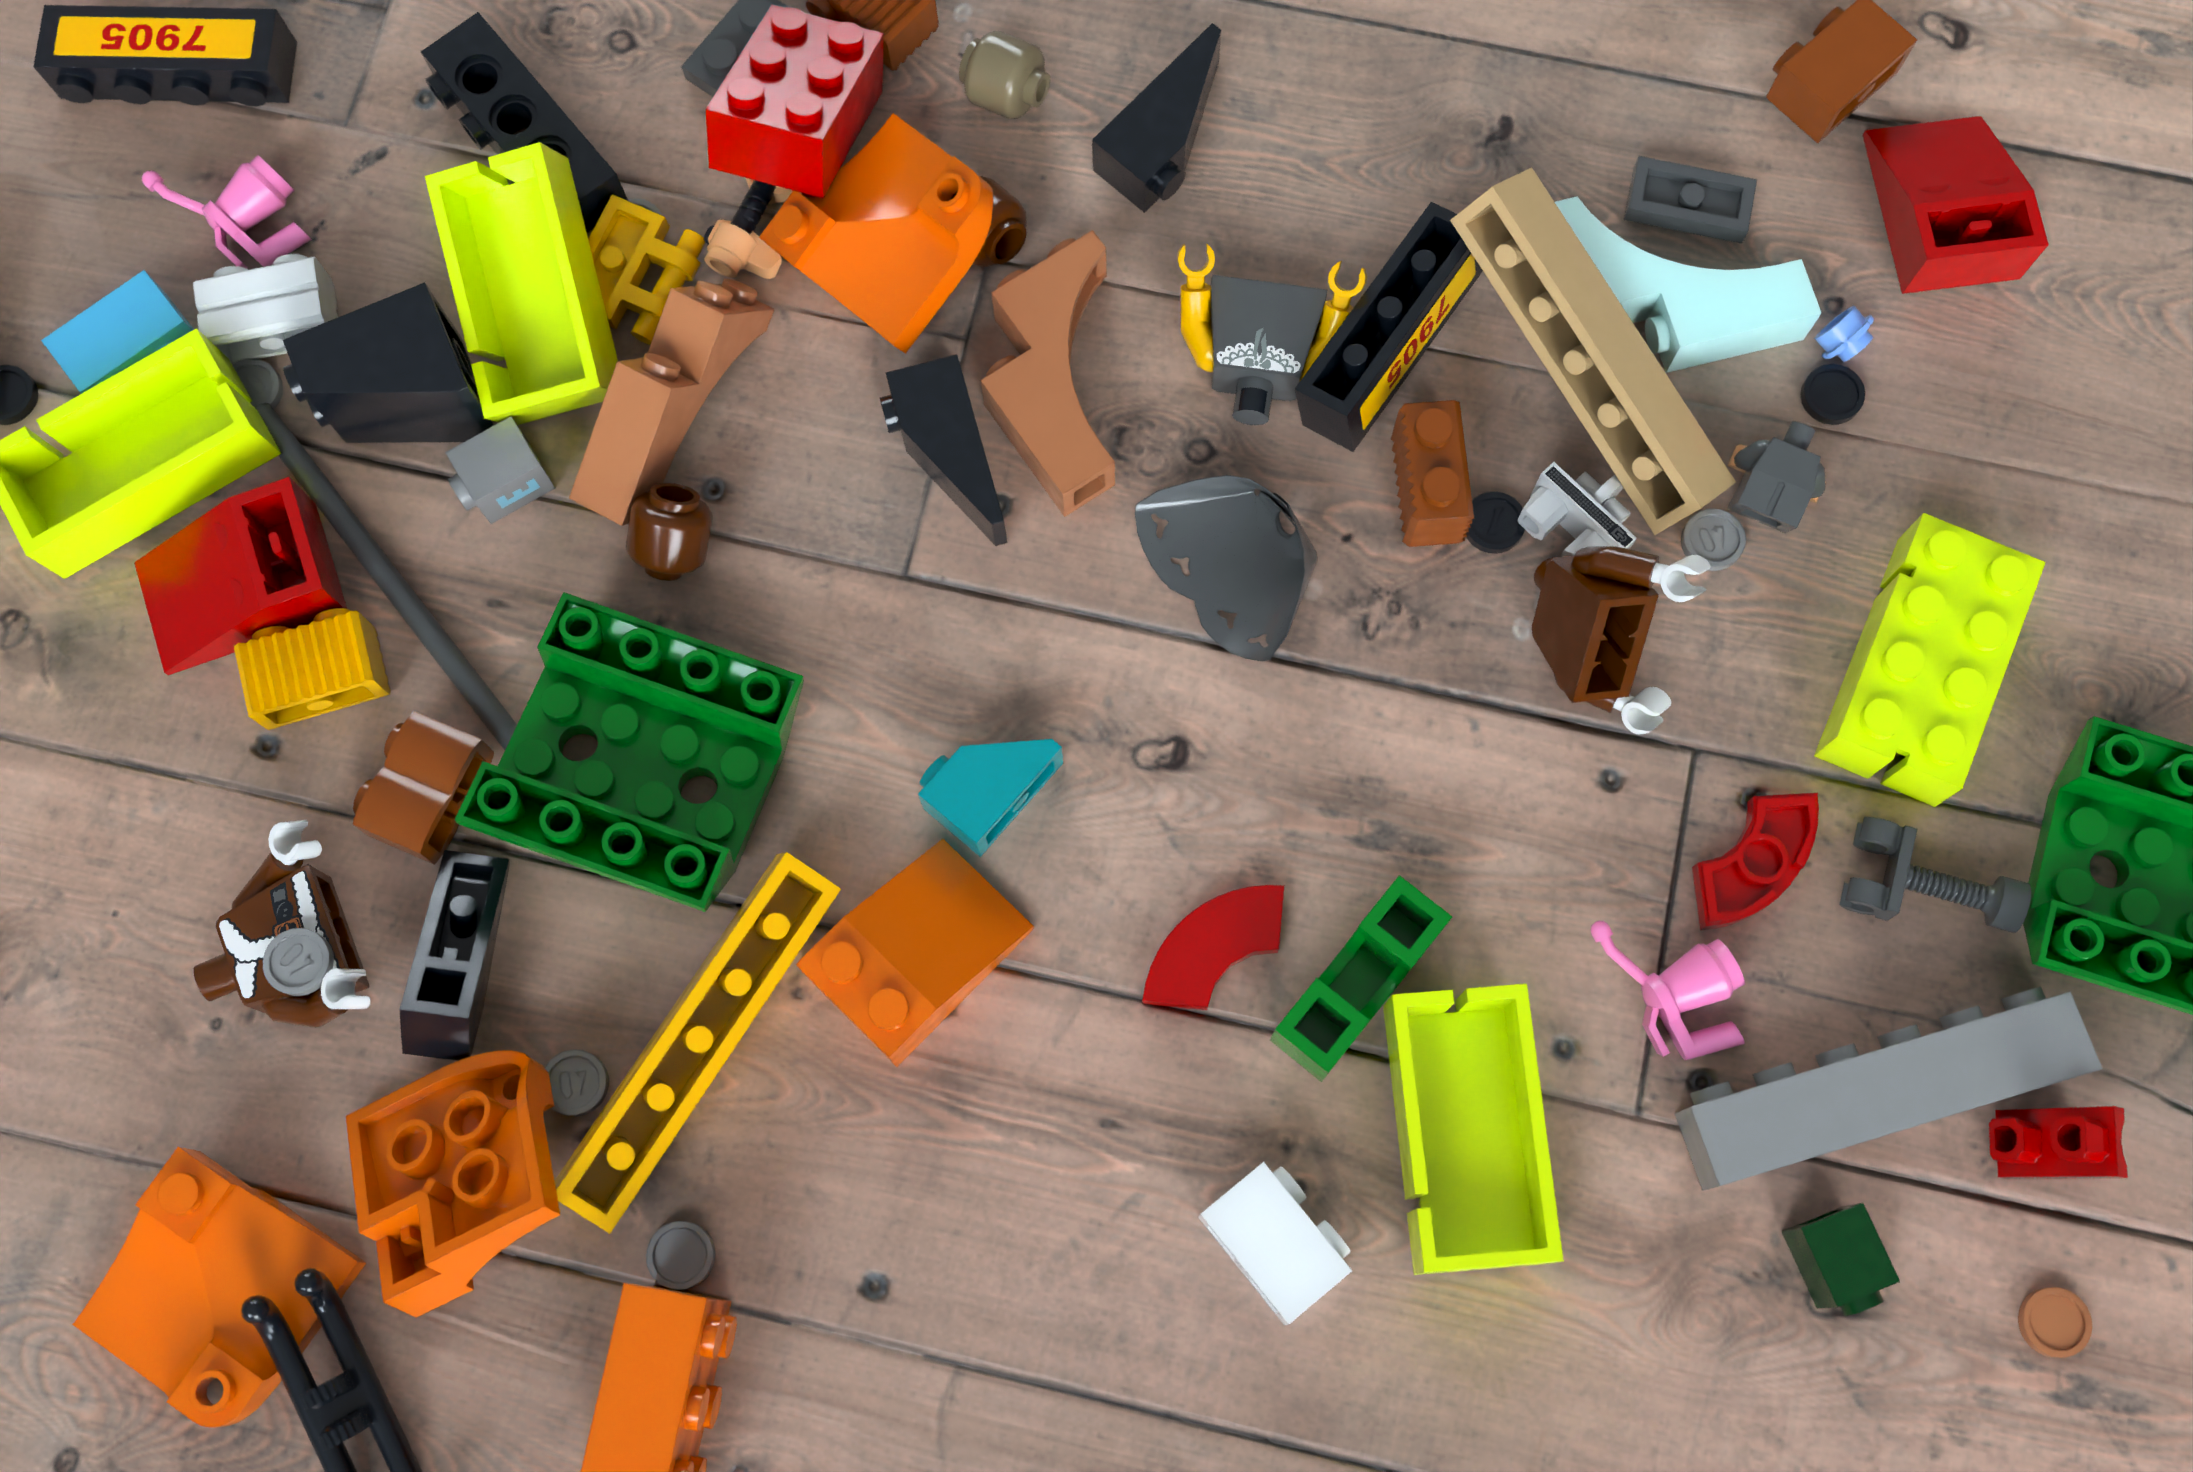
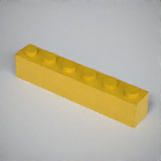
(694, 1041)

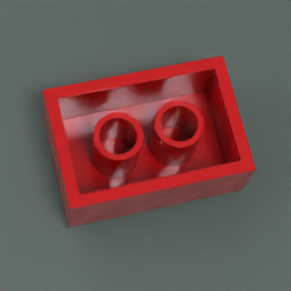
(795, 100)

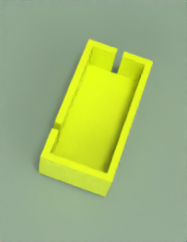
(524, 283)
(138, 454)
(1930, 660)
(1472, 1130)

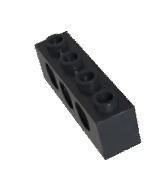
(476, 60)

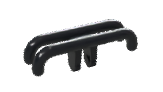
(343, 1403)

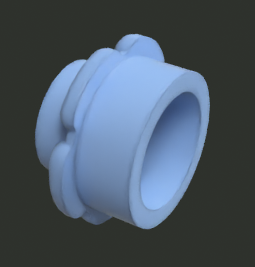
(1845, 334)

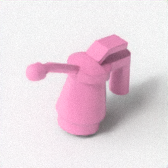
(247, 199)
(1693, 981)

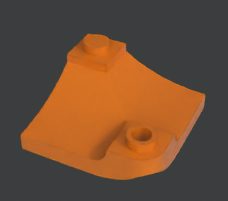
(888, 231)
(452, 1174)
(182, 1281)

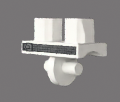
(1580, 507)

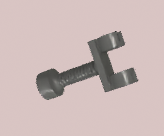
(2003, 902)

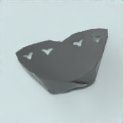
(1235, 555)

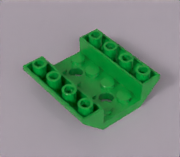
(660, 717)
(2132, 803)

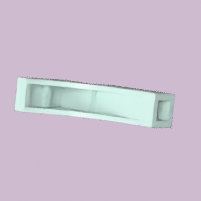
(1693, 310)

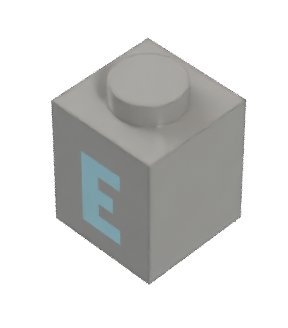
(497, 471)

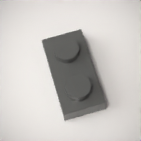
(724, 44)
(1690, 199)

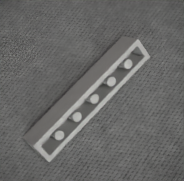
(1886, 1089)

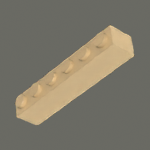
(1592, 350)

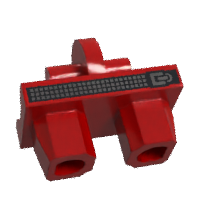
(2058, 1143)

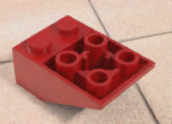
(1953, 204)
(237, 571)

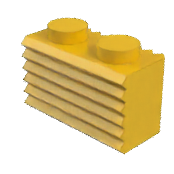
(311, 668)

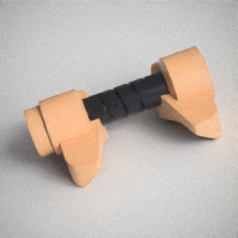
(736, 245)

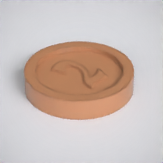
(2055, 1322)

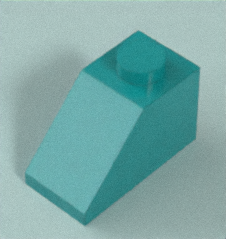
(987, 787)

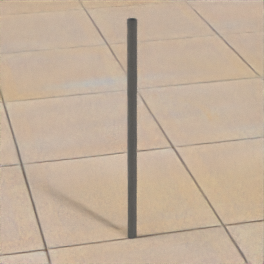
(389, 579)

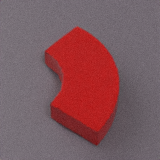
(1762, 862)
(1211, 942)

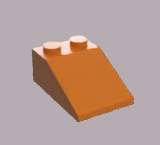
(915, 950)

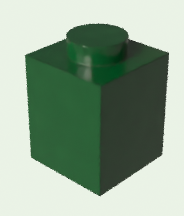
(1842, 1259)

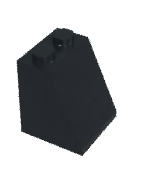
(388, 373)

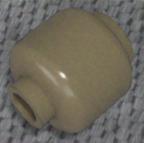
(1004, 74)

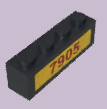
(166, 54)
(1387, 330)

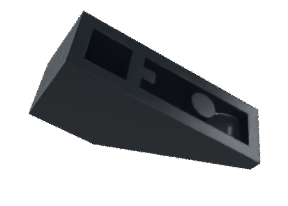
(1152, 138)
(943, 438)
(453, 957)

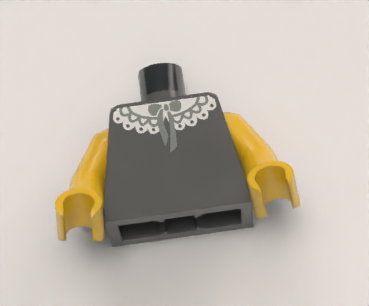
(1258, 333)

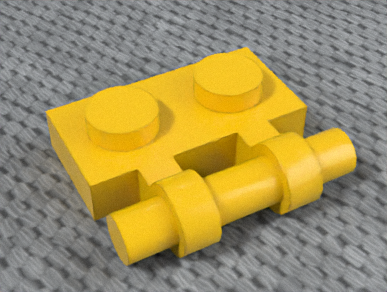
(622, 251)

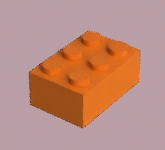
(659, 1382)

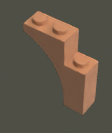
(1035, 392)
(659, 395)

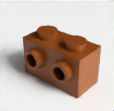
(1839, 67)

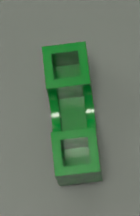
(1360, 978)

